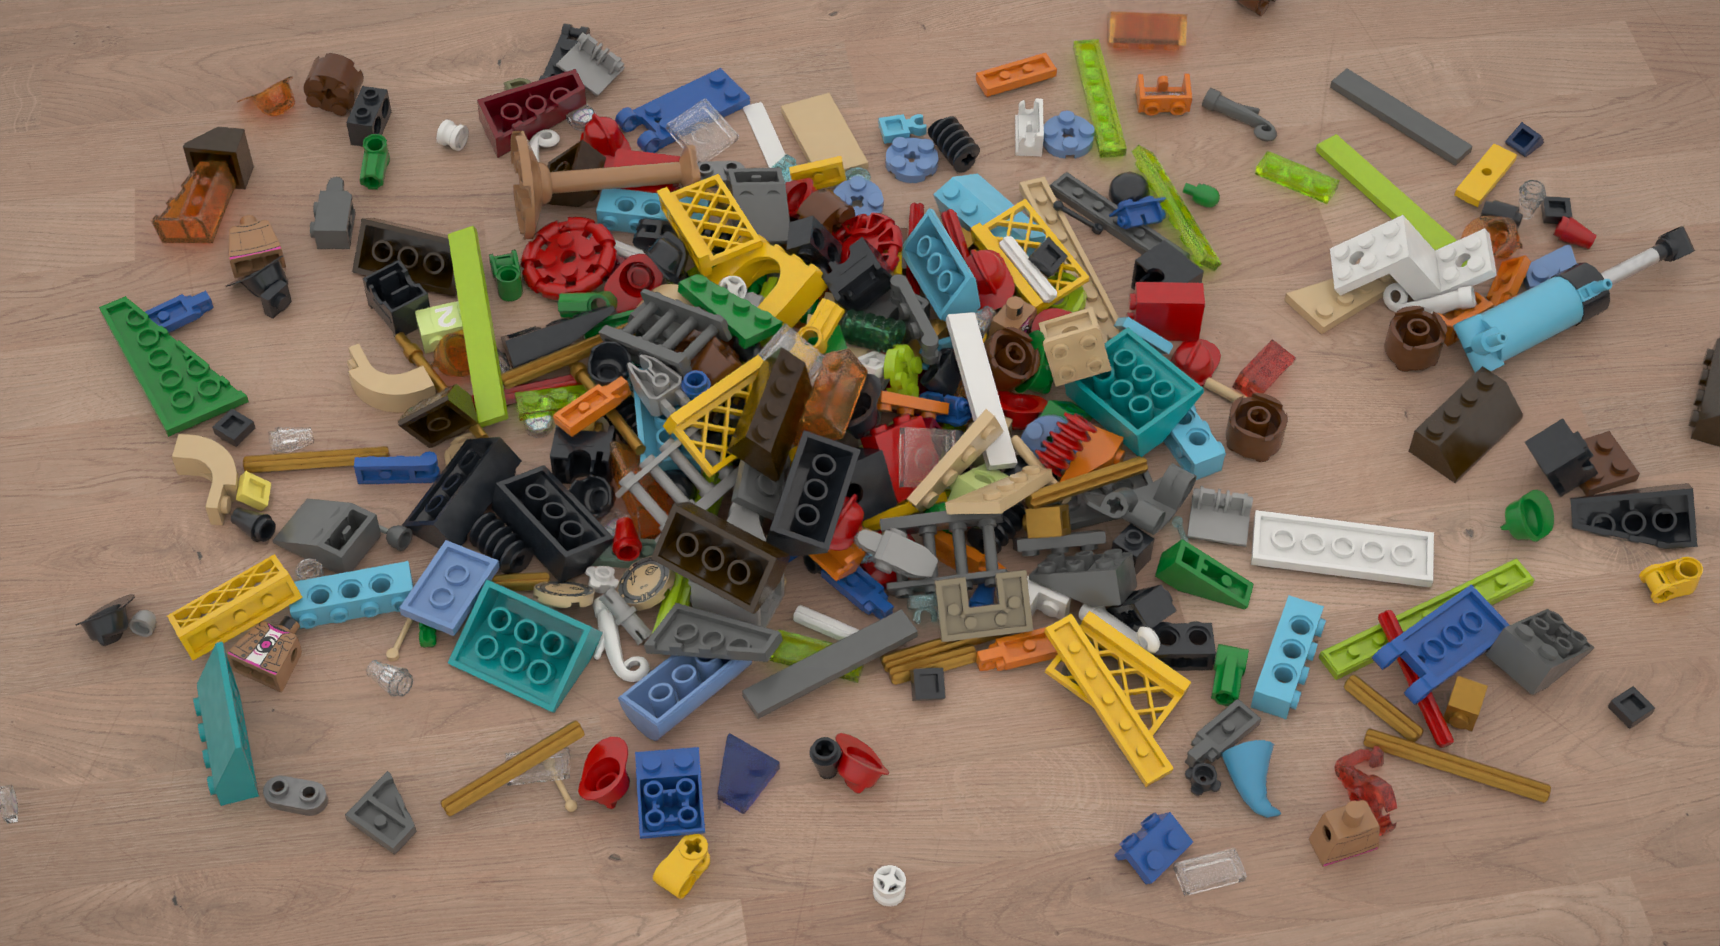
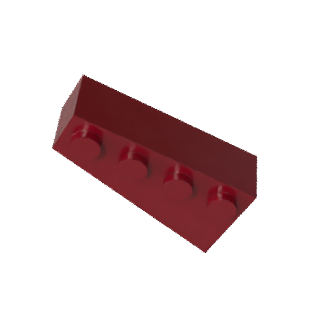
(530, 108)

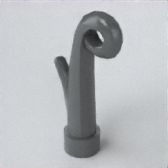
(1262, 128)

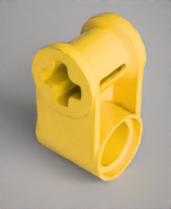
(1672, 578)
(683, 865)

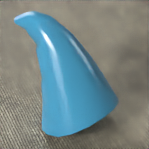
(1248, 770)

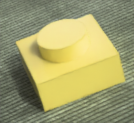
(253, 491)

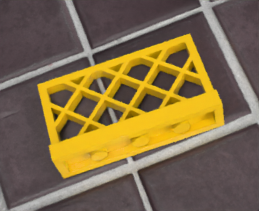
(690, 230)
(985, 240)
(711, 401)
(229, 619)
(1138, 662)

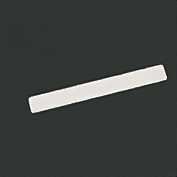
(764, 133)

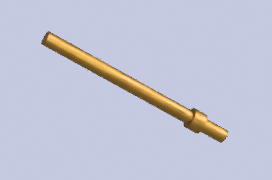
(415, 355)
(579, 373)

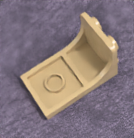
(1074, 346)

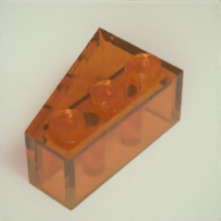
(198, 207)

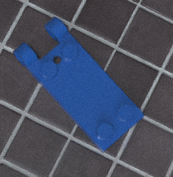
(715, 87)
(1444, 641)

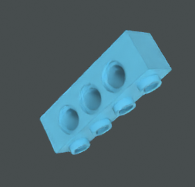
(624, 208)
(1195, 446)
(337, 591)
(1279, 697)

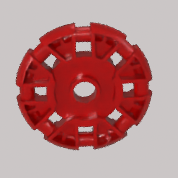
(877, 230)
(562, 246)

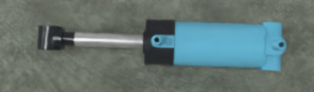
(1555, 305)

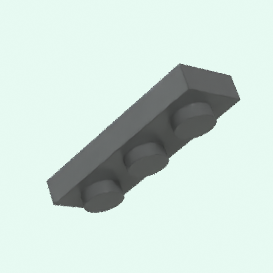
(1085, 539)

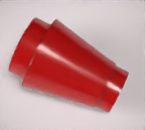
(1574, 233)
(626, 540)

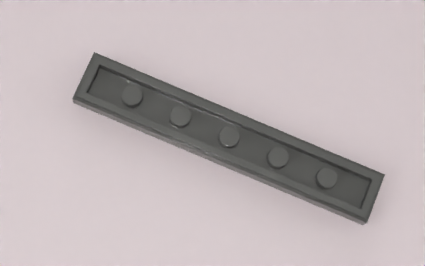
(1401, 116)
(1098, 208)
(829, 663)

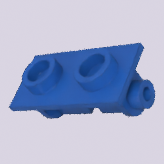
(1130, 212)
(959, 408)

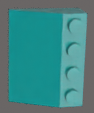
(1139, 396)
(524, 646)
(224, 731)

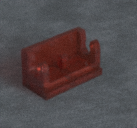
(1264, 369)

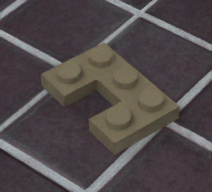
(963, 622)

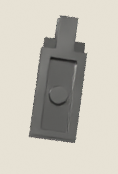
(1222, 733)

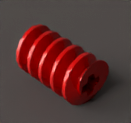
(1065, 443)

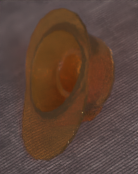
(274, 99)
(1502, 231)
(451, 355)

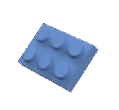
(449, 588)

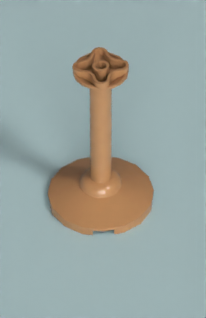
(539, 184)

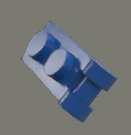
(397, 469)

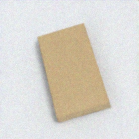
(823, 131)

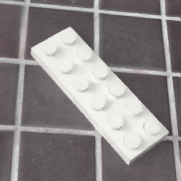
(1343, 548)

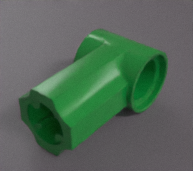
(374, 162)
(574, 303)
(1229, 667)

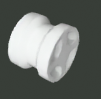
(452, 135)
(735, 285)
(886, 878)

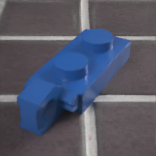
(180, 310)
(862, 592)

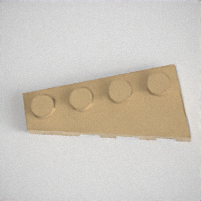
(1326, 308)
(957, 460)
(1001, 494)

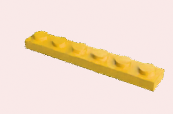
(1108, 700)

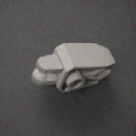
(657, 386)
(897, 553)

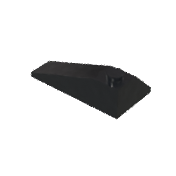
(538, 342)
(1645, 515)

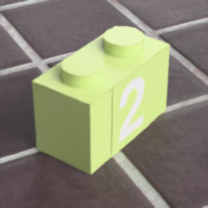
(437, 322)

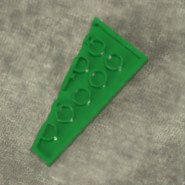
(170, 374)

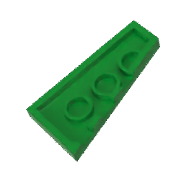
(743, 319)

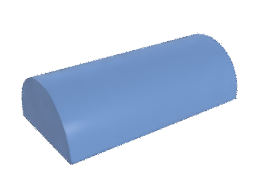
(676, 691)

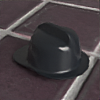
(669, 256)
(262, 279)
(865, 412)
(108, 622)

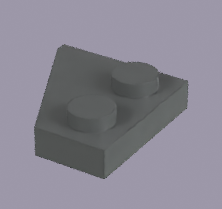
(383, 815)

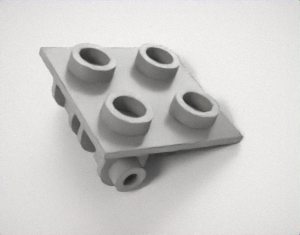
(593, 65)
(1219, 516)

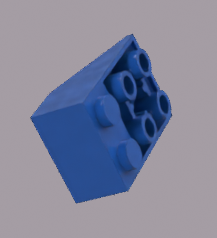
(669, 793)

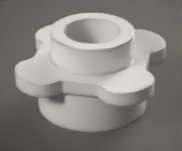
(601, 578)

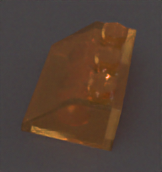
(1146, 30)
(833, 396)
(624, 461)

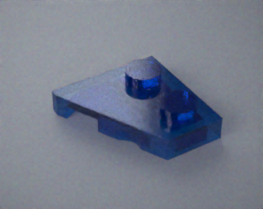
(744, 773)

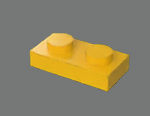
(822, 172)

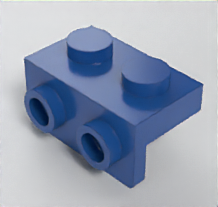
(1154, 846)

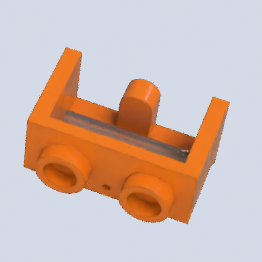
(1163, 98)

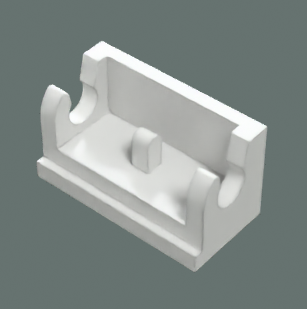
(1029, 129)

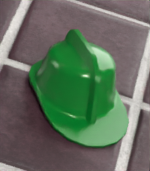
(1043, 378)
(1529, 517)

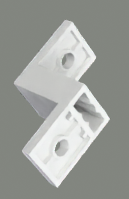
(1405, 255)

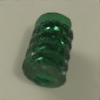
(872, 331)

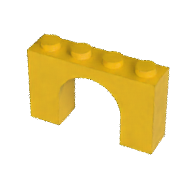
(797, 285)

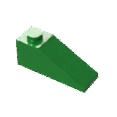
(1202, 576)

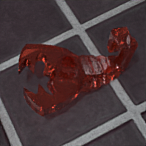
(1368, 787)

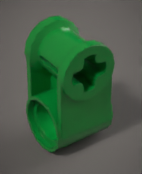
(507, 275)

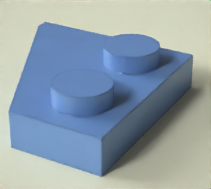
(1549, 265)

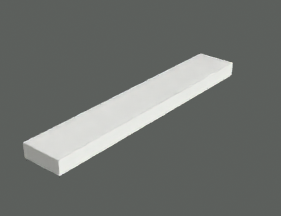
(980, 385)

